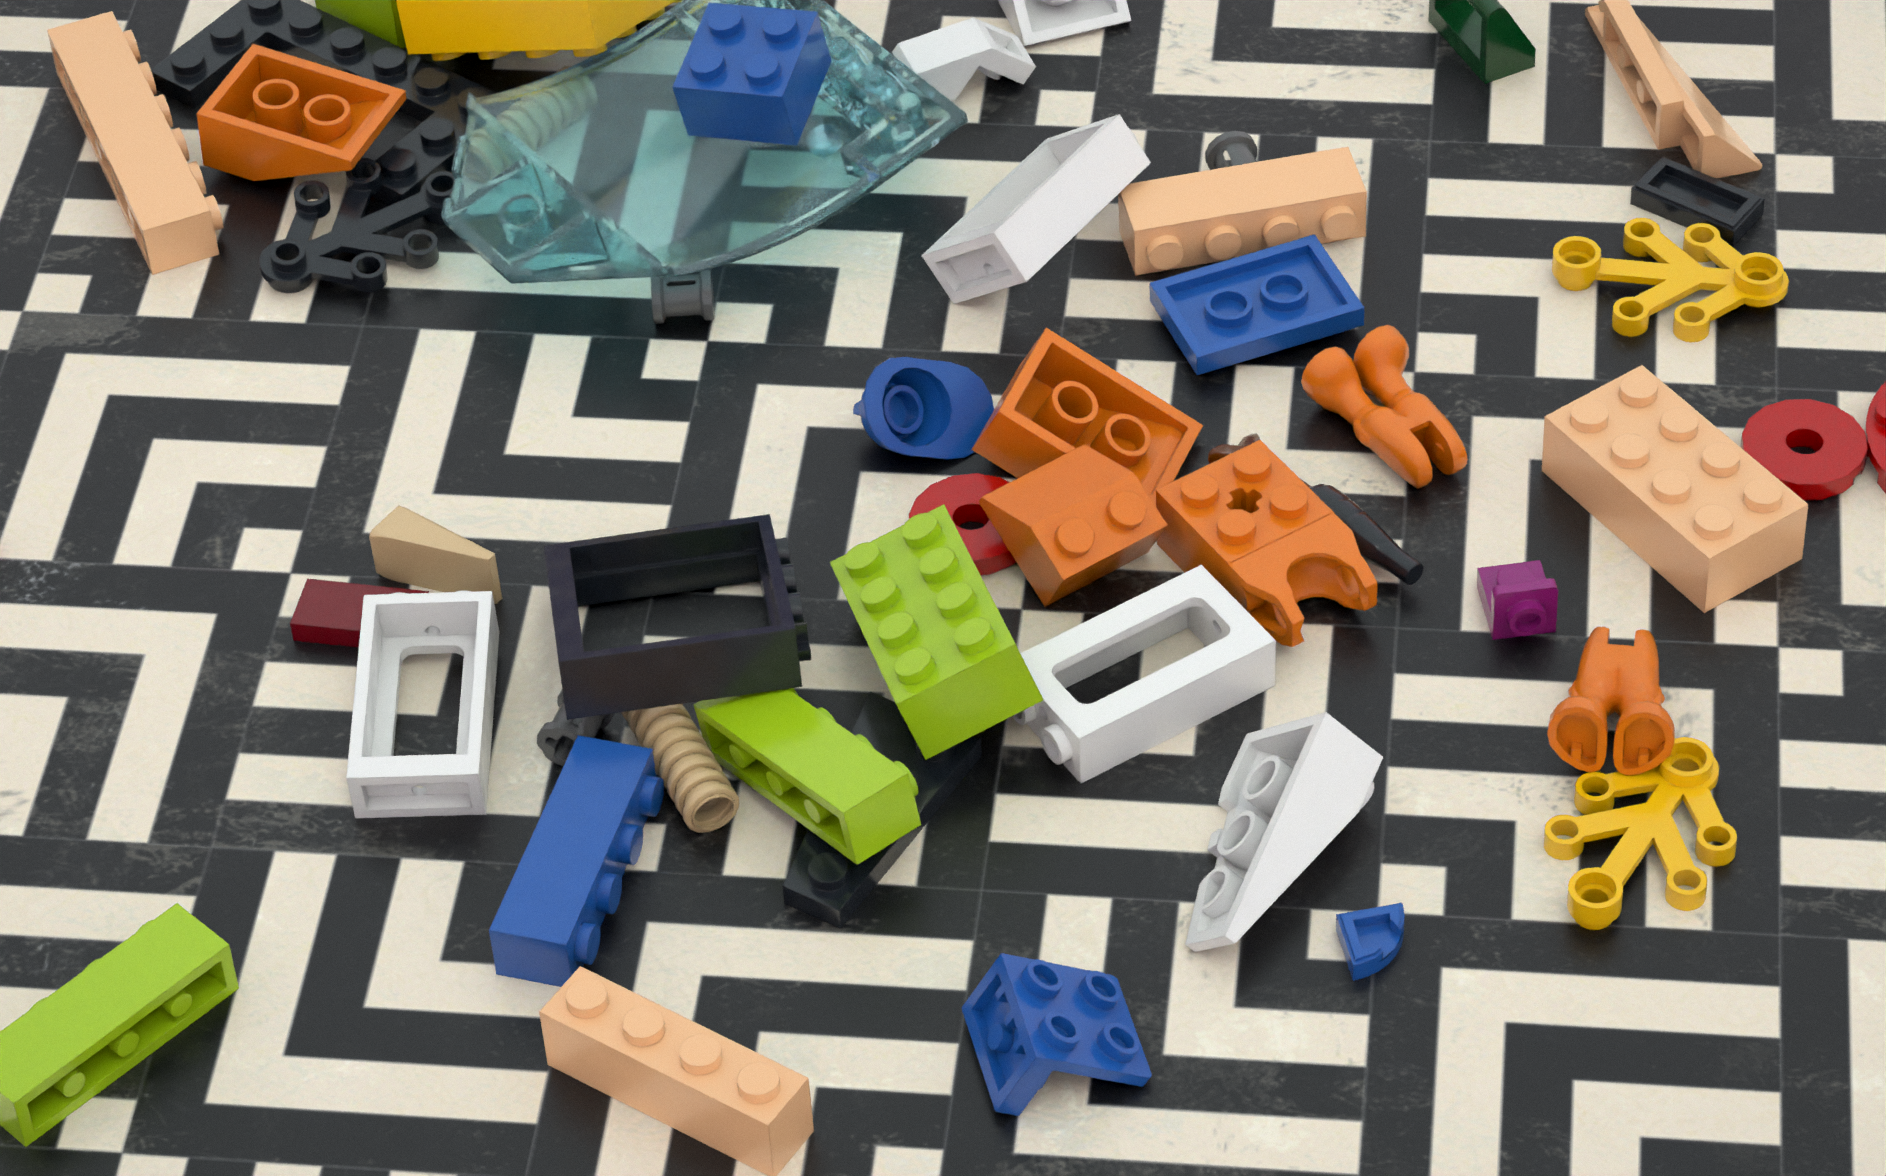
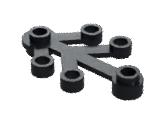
(297, 259)

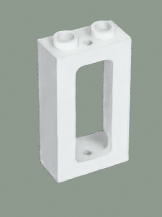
(1036, 209)
(389, 632)
(1103, 734)

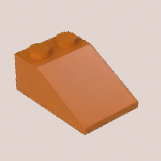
(291, 117)
(1073, 400)

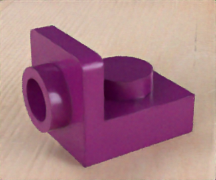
(1518, 599)

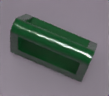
(1483, 36)

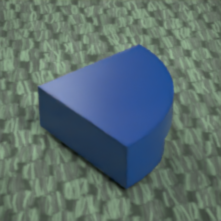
(1370, 938)

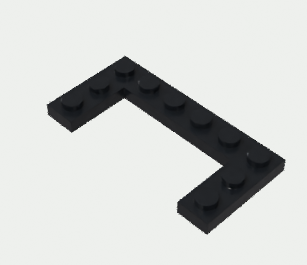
(303, 31)

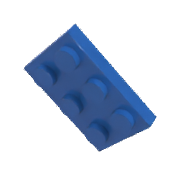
(1256, 304)

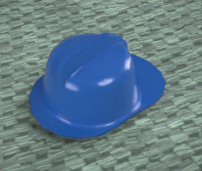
(924, 408)

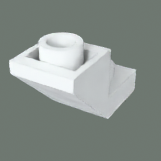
(955, 52)

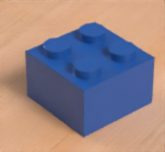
(752, 73)

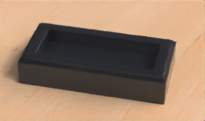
(1694, 197)

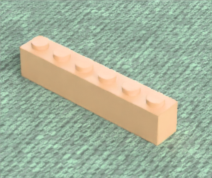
(135, 142)

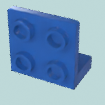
(1046, 1019)

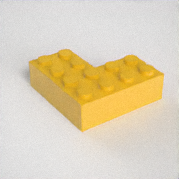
(533, 26)

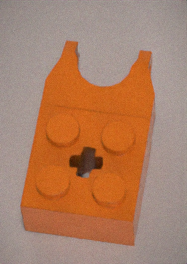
(1263, 539)

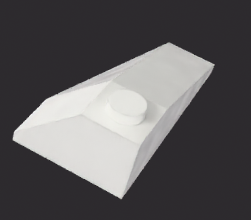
(1283, 806)

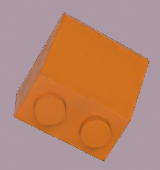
(1074, 521)

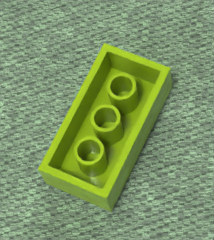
(935, 632)

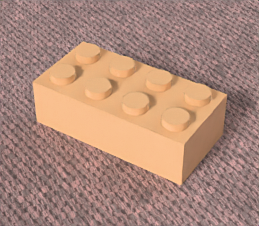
(1674, 488)

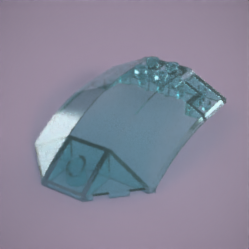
(606, 184)

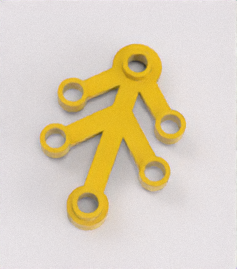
(1741, 279)
(1684, 776)

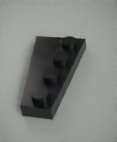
(827, 881)

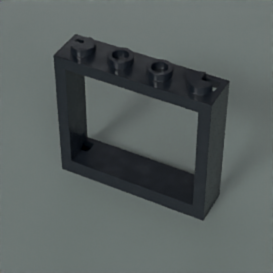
(684, 667)

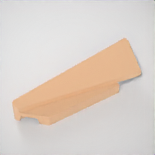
(1666, 96)

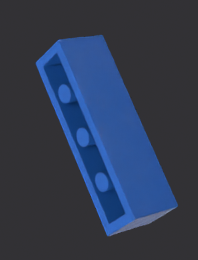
(576, 862)

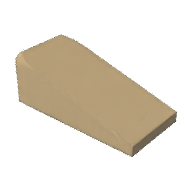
(430, 556)

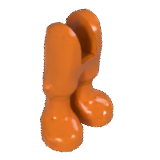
(1407, 427)
(1610, 682)

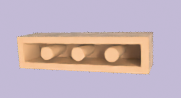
(1241, 210)
(677, 1071)

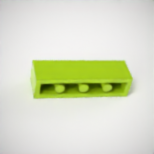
(812, 769)
(109, 1020)

